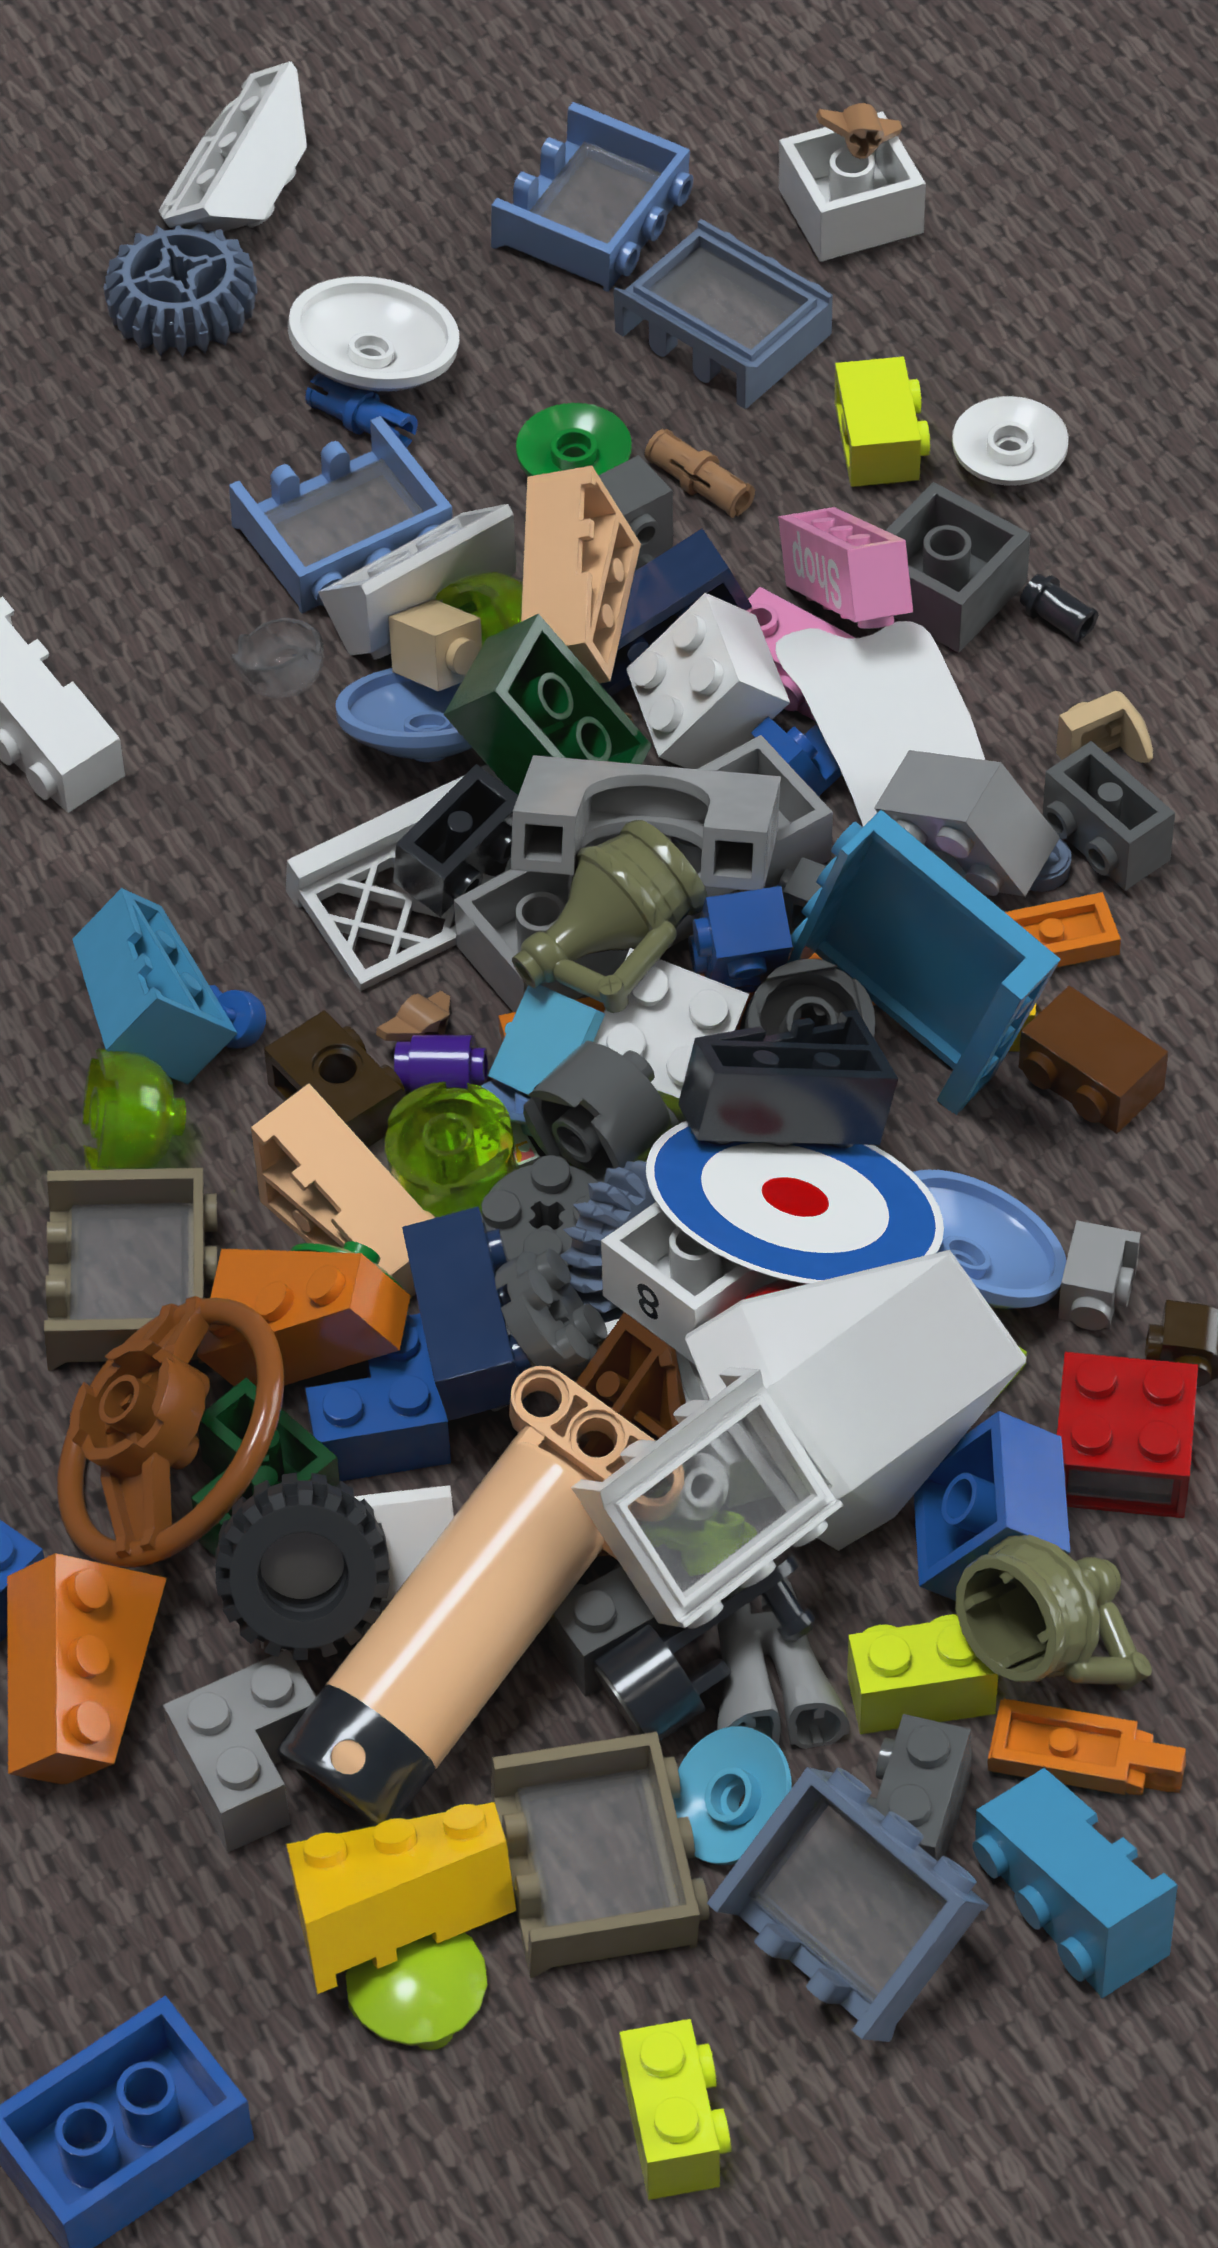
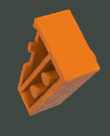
(319, 1304)
(73, 1663)

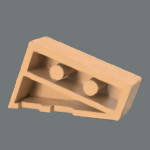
(578, 564)

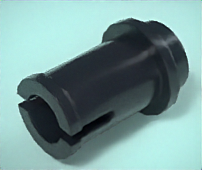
(1045, 598)

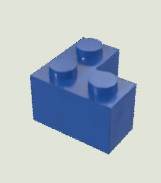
(384, 1420)

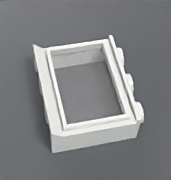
(710, 1502)

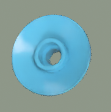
(716, 1778)

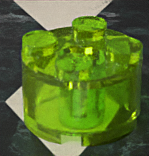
(450, 1146)

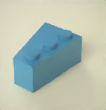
(150, 988)
(1075, 1882)

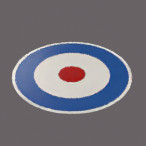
(795, 1207)

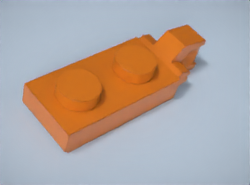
(1082, 1750)

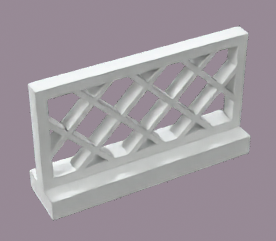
(358, 856)

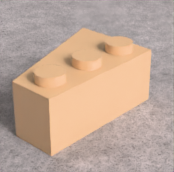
(331, 1184)

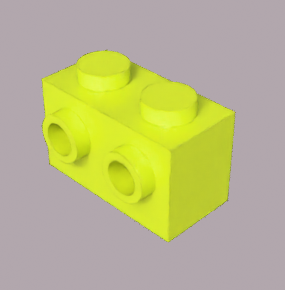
(879, 421)
(917, 1673)
(670, 2108)

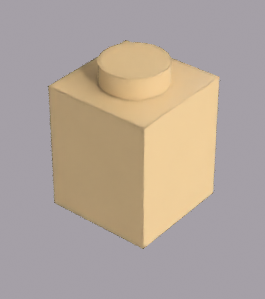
(434, 644)

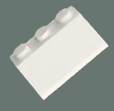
(415, 574)
(310, 1564)

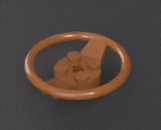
(145, 1419)

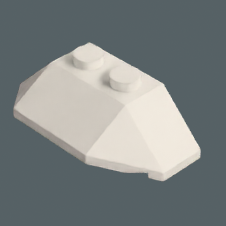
(242, 157)

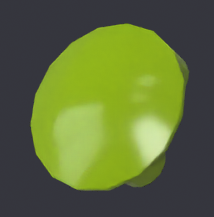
(422, 1994)

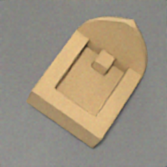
(1109, 724)

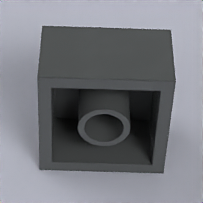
(959, 564)

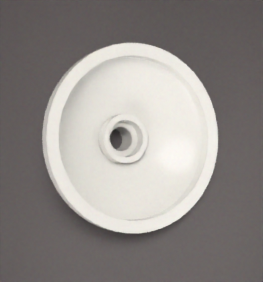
(373, 333)

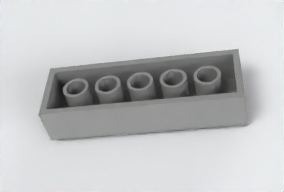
(516, 904)

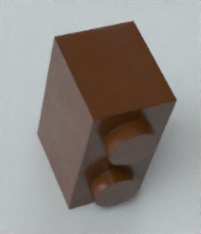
(1092, 1060)

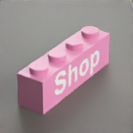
(846, 566)

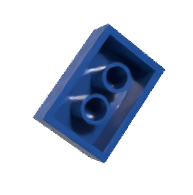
(121, 2127)

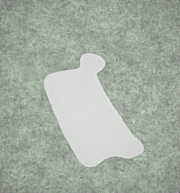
(878, 702)

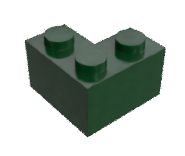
(290, 1451)

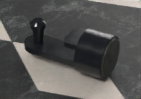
(651, 1684)

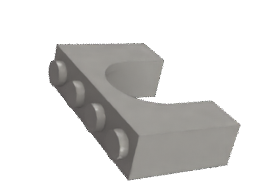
(580, 800)

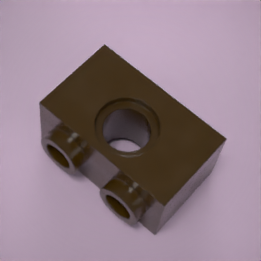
(339, 1070)

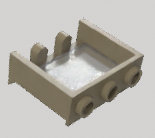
(120, 1253)
(597, 1851)

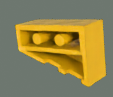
(397, 1883)

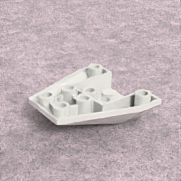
(869, 1375)

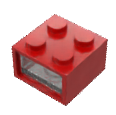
(1127, 1433)

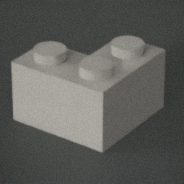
(974, 815)
(230, 1742)

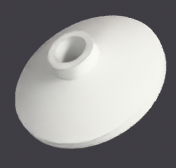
(1010, 440)

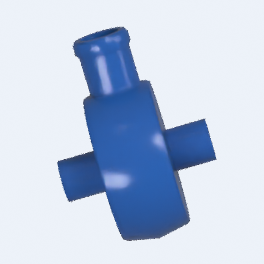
(245, 1014)

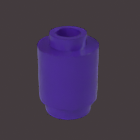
(440, 1059)

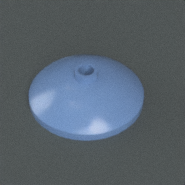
(400, 717)
(997, 1240)

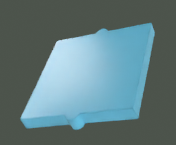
(542, 1036)

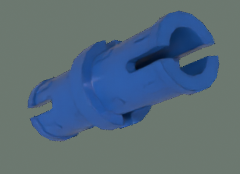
(358, 408)

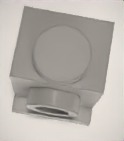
(1098, 1274)

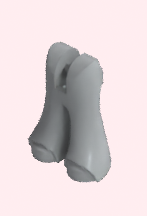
(810, 1702)

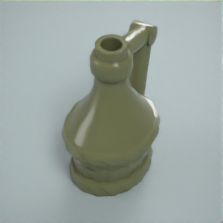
(619, 899)
(1041, 1615)

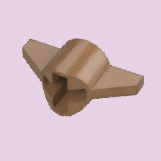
(860, 128)
(417, 1017)

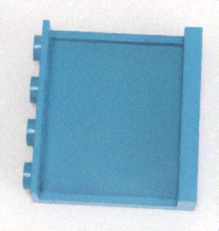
(926, 950)

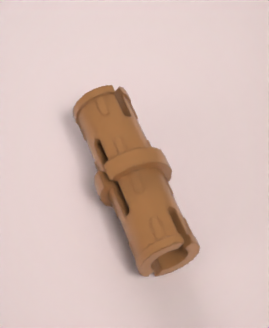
(699, 473)

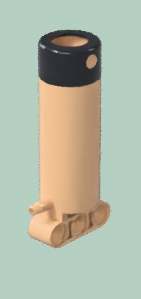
(461, 1612)

